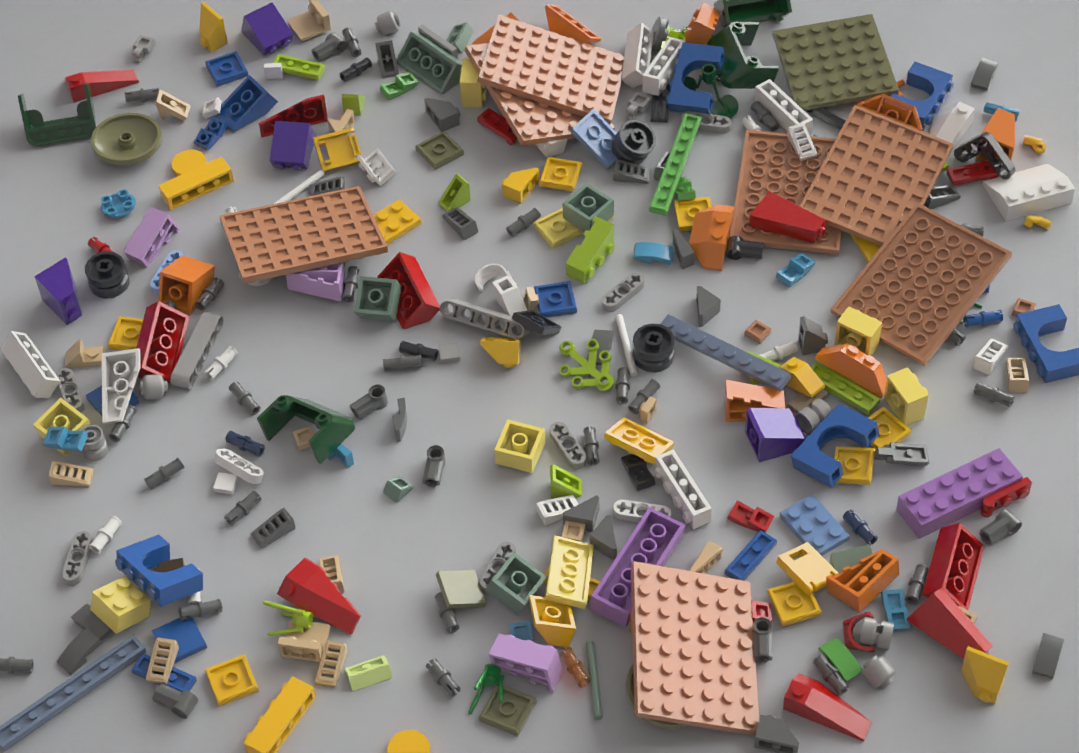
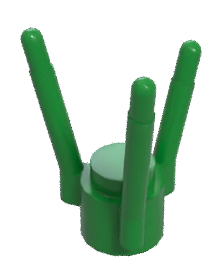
(489, 677)

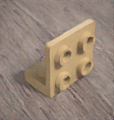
(311, 22)
(305, 645)

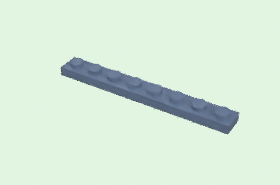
(727, 353)
(70, 691)

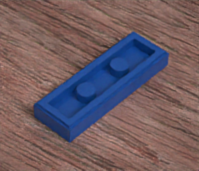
(751, 556)
(177, 680)

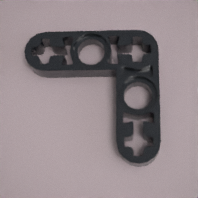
(987, 149)

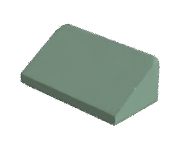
(460, 36)
(849, 557)

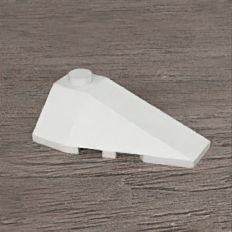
(952, 122)
(118, 380)

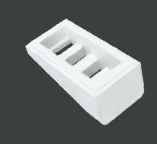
(800, 131)
(988, 358)
(554, 516)

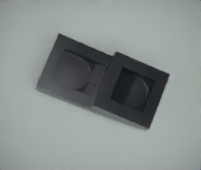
(638, 471)

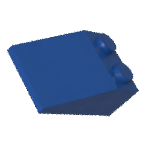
(246, 104)

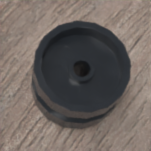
(633, 142)
(107, 275)
(653, 347)

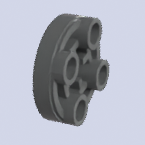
(660, 33)

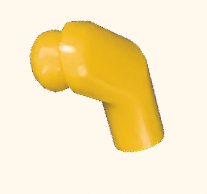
(1037, 144)
(1038, 220)

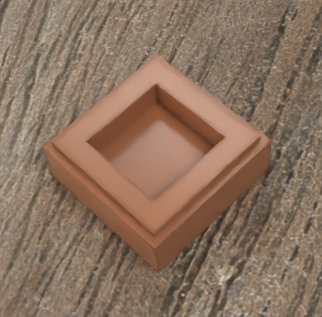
(1022, 306)
(757, 331)

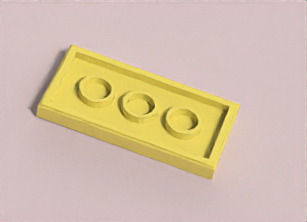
(557, 229)
(569, 572)

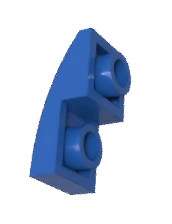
(211, 134)

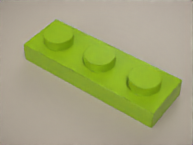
(300, 67)

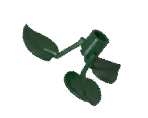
(724, 106)

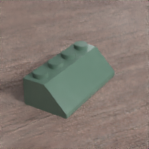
(430, 62)

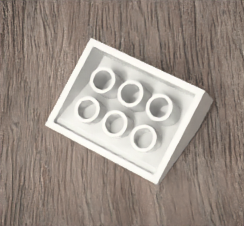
(1030, 191)

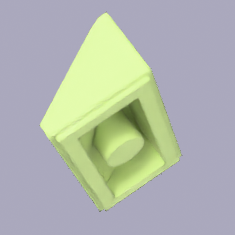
(368, 673)

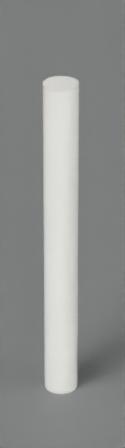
(301, 187)
(626, 345)

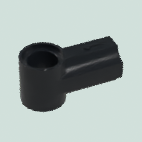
(739, 248)

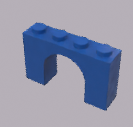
(690, 58)
(934, 83)
(1049, 364)
(838, 424)
(159, 586)

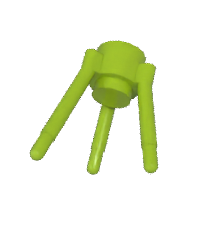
(300, 619)

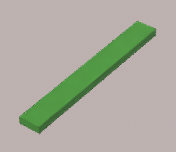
(675, 164)

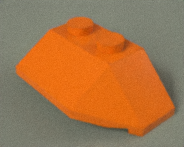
(567, 26)
(893, 109)
(711, 235)
(855, 366)

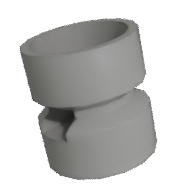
(812, 415)
(95, 445)
(869, 630)

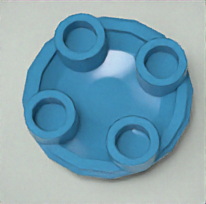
(118, 204)

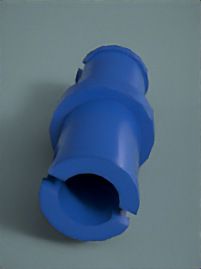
(983, 318)

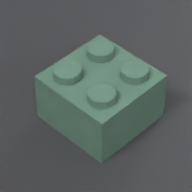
(586, 204)
(377, 298)
(515, 583)

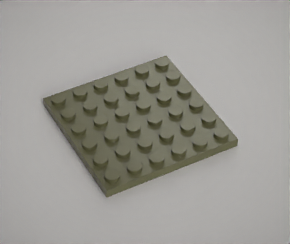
(835, 62)

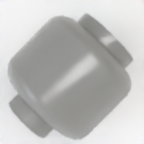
(387, 23)
(152, 387)
(879, 671)

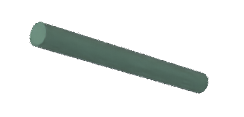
(594, 684)

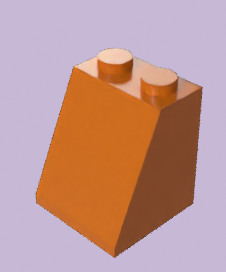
(1003, 129)
(184, 282)

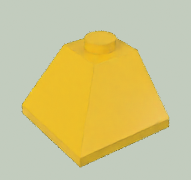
(211, 29)
(503, 350)
(553, 620)
(984, 674)

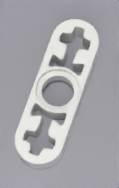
(239, 466)
(636, 506)

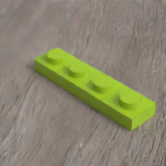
(846, 389)

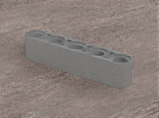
(476, 320)
(197, 350)

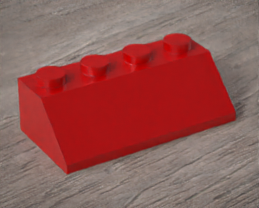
(416, 299)
(161, 340)
(954, 564)

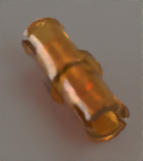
(575, 667)

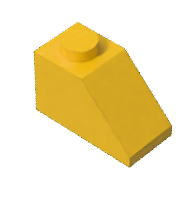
(520, 184)
(802, 377)

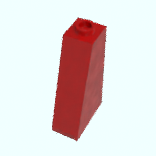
(787, 219)
(948, 624)

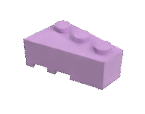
(150, 236)
(320, 281)
(528, 659)

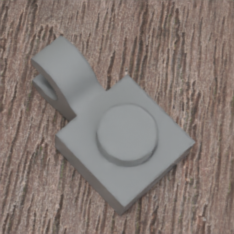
(142, 45)
(637, 103)

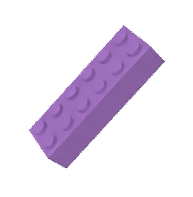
(956, 493)
(650, 543)

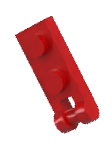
(498, 125)
(971, 173)
(1005, 496)

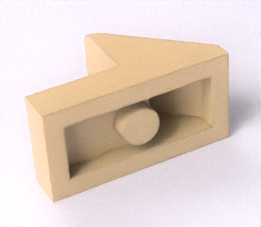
(171, 105)
(346, 121)
(78, 356)

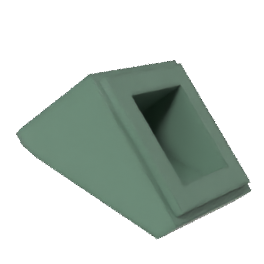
(397, 488)

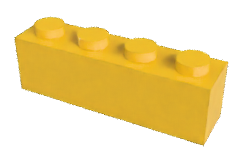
(196, 183)
(280, 717)

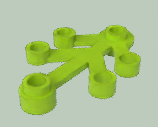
(588, 367)

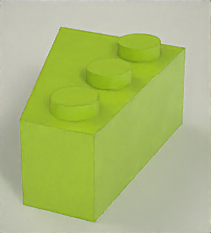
(592, 251)

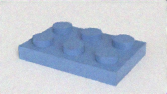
(596, 137)
(814, 525)

